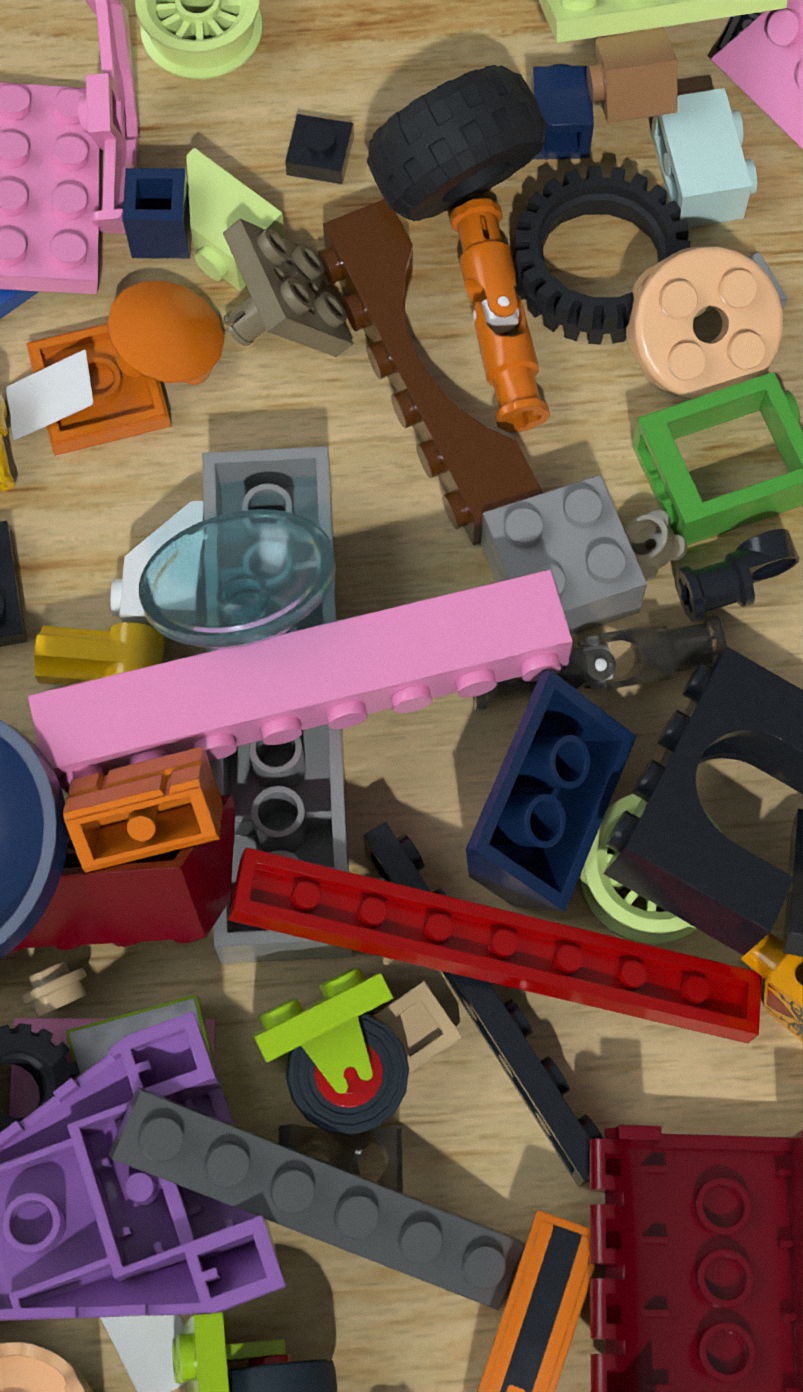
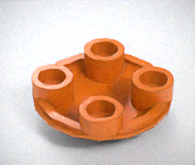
(165, 333)

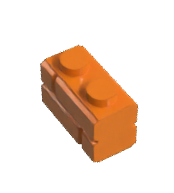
(143, 809)

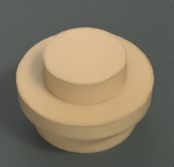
(55, 988)

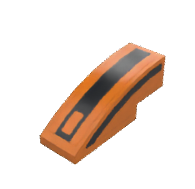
(540, 1308)

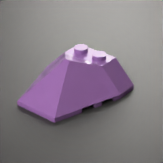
(105, 1236)

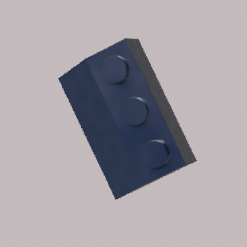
(548, 798)

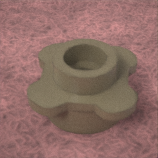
(649, 528)

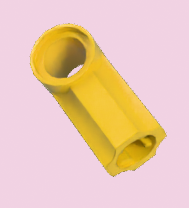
(84, 655)

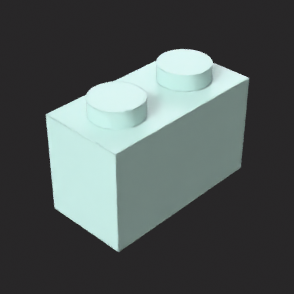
(704, 158)

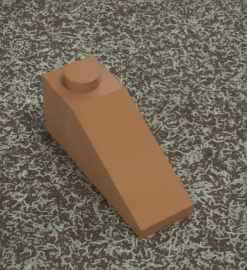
(634, 75)

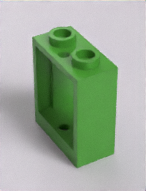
(672, 482)

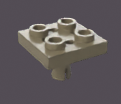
(284, 291)

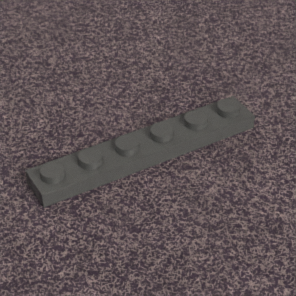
(315, 1198)

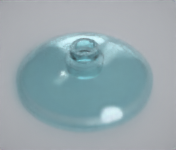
(237, 579)

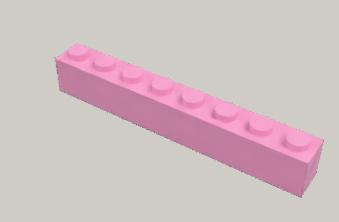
(306, 679)

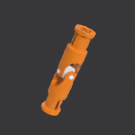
(490, 281)

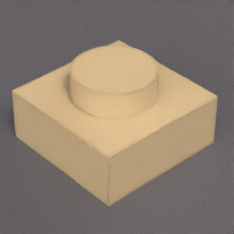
(419, 1024)

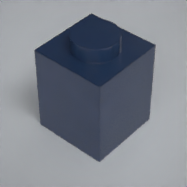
(567, 109)
(157, 213)

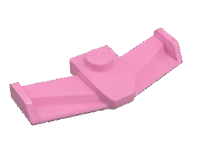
(111, 110)

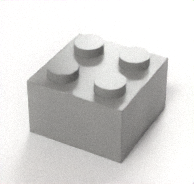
(582, 544)

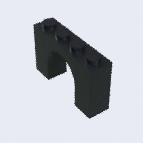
(670, 844)

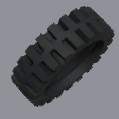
(589, 197)

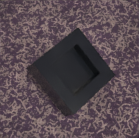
(319, 149)

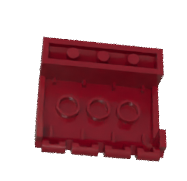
(697, 1262)

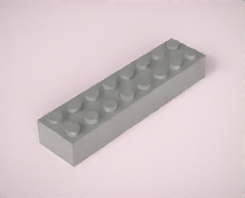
(290, 792)

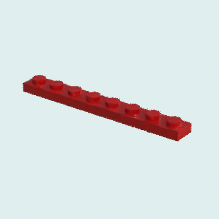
(495, 945)

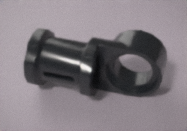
(733, 579)

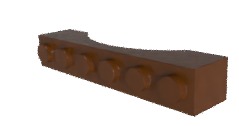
(475, 464)

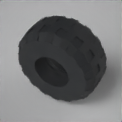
(456, 142)

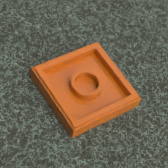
(120, 403)

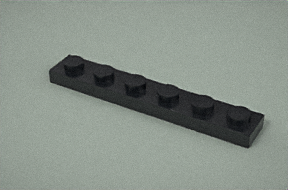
(499, 1023)

